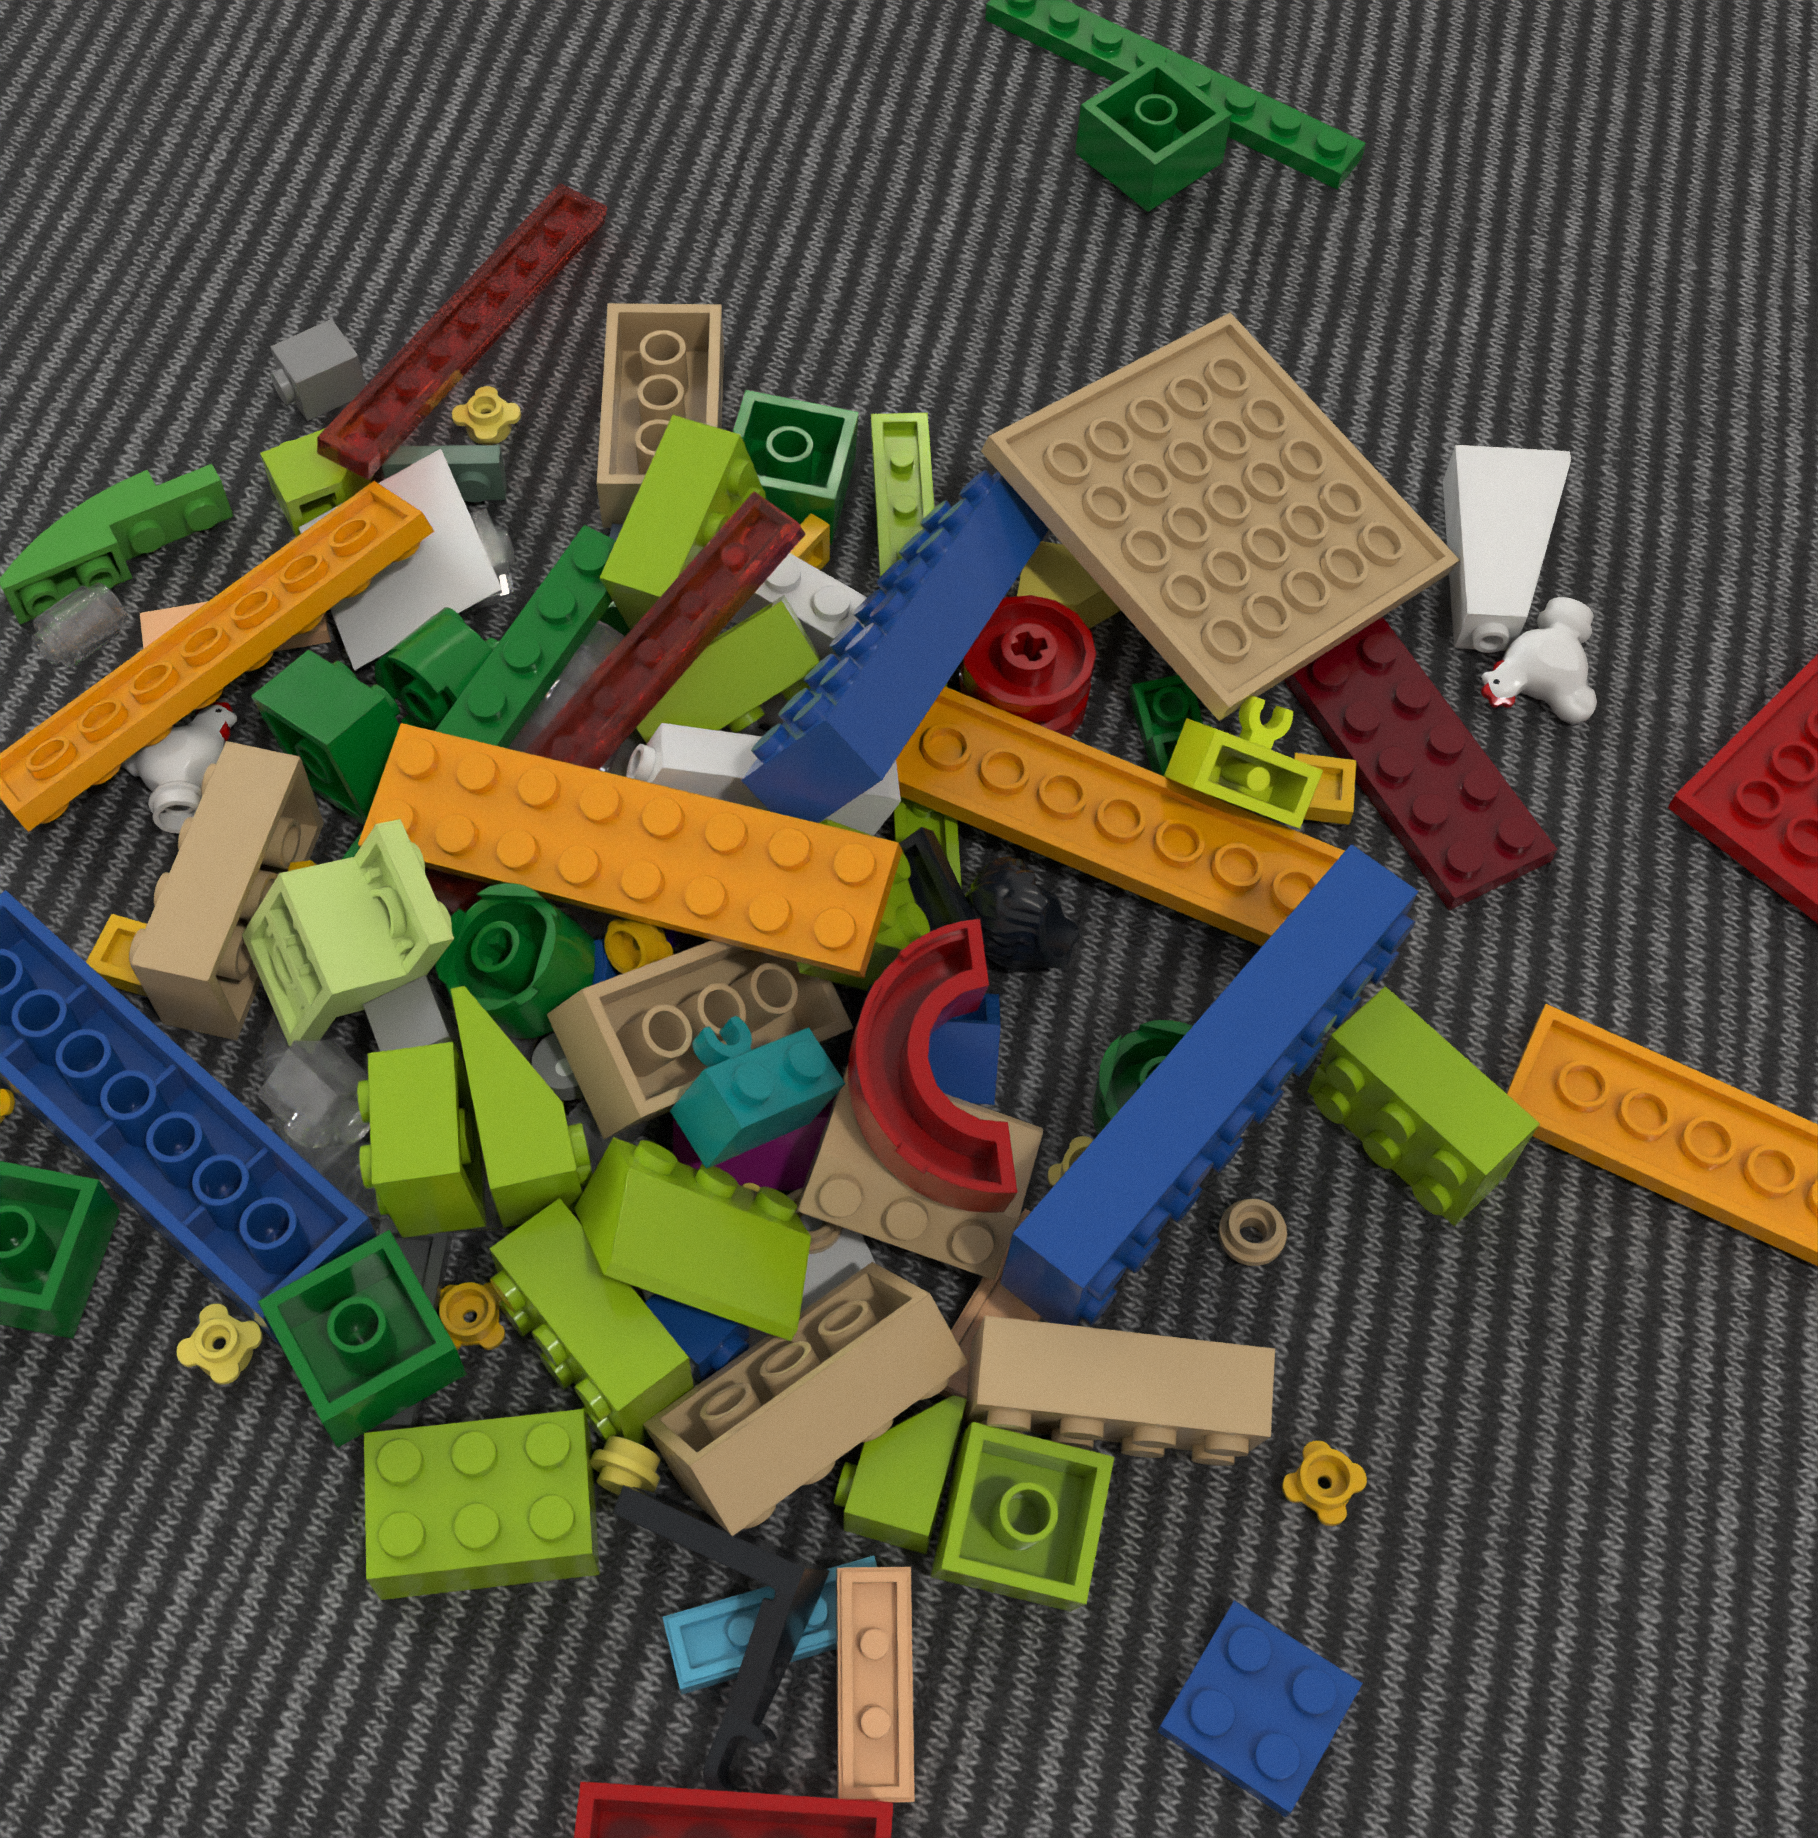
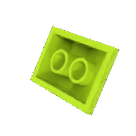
(520, 1122)

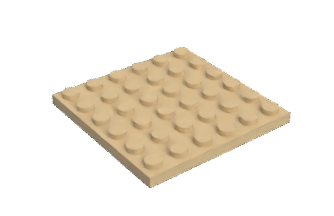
(1220, 511)

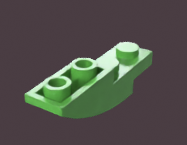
(106, 532)

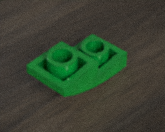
(1161, 714)

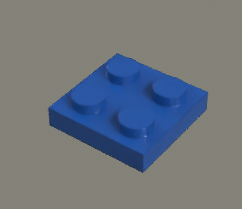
(1260, 1708)

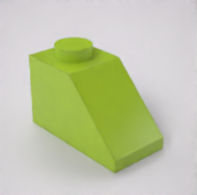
(902, 1478)

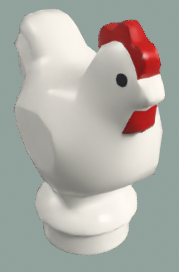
(1548, 663)
(178, 763)

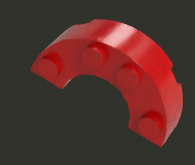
(893, 1088)

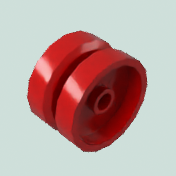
(1032, 663)

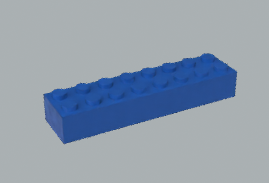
(898, 655)
(1208, 1092)
(161, 1125)

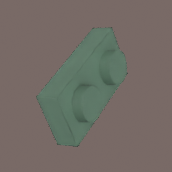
(475, 468)

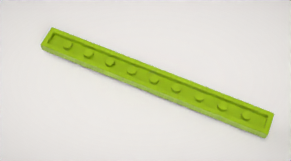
(901, 502)

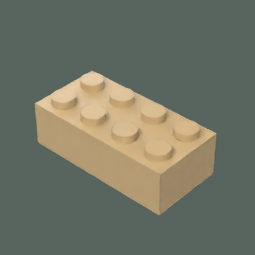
(655, 367)
(245, 832)
(637, 1030)
(1121, 1389)
(803, 1403)

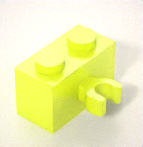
(1245, 767)

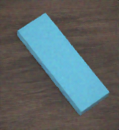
(713, 1637)

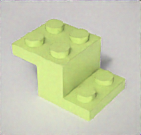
(346, 932)

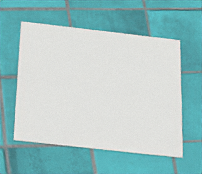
(442, 573)

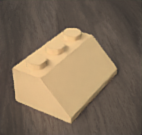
(860, 1194)

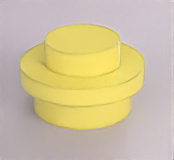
(625, 1464)

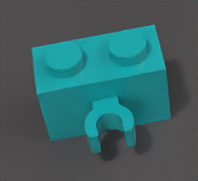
(753, 1093)

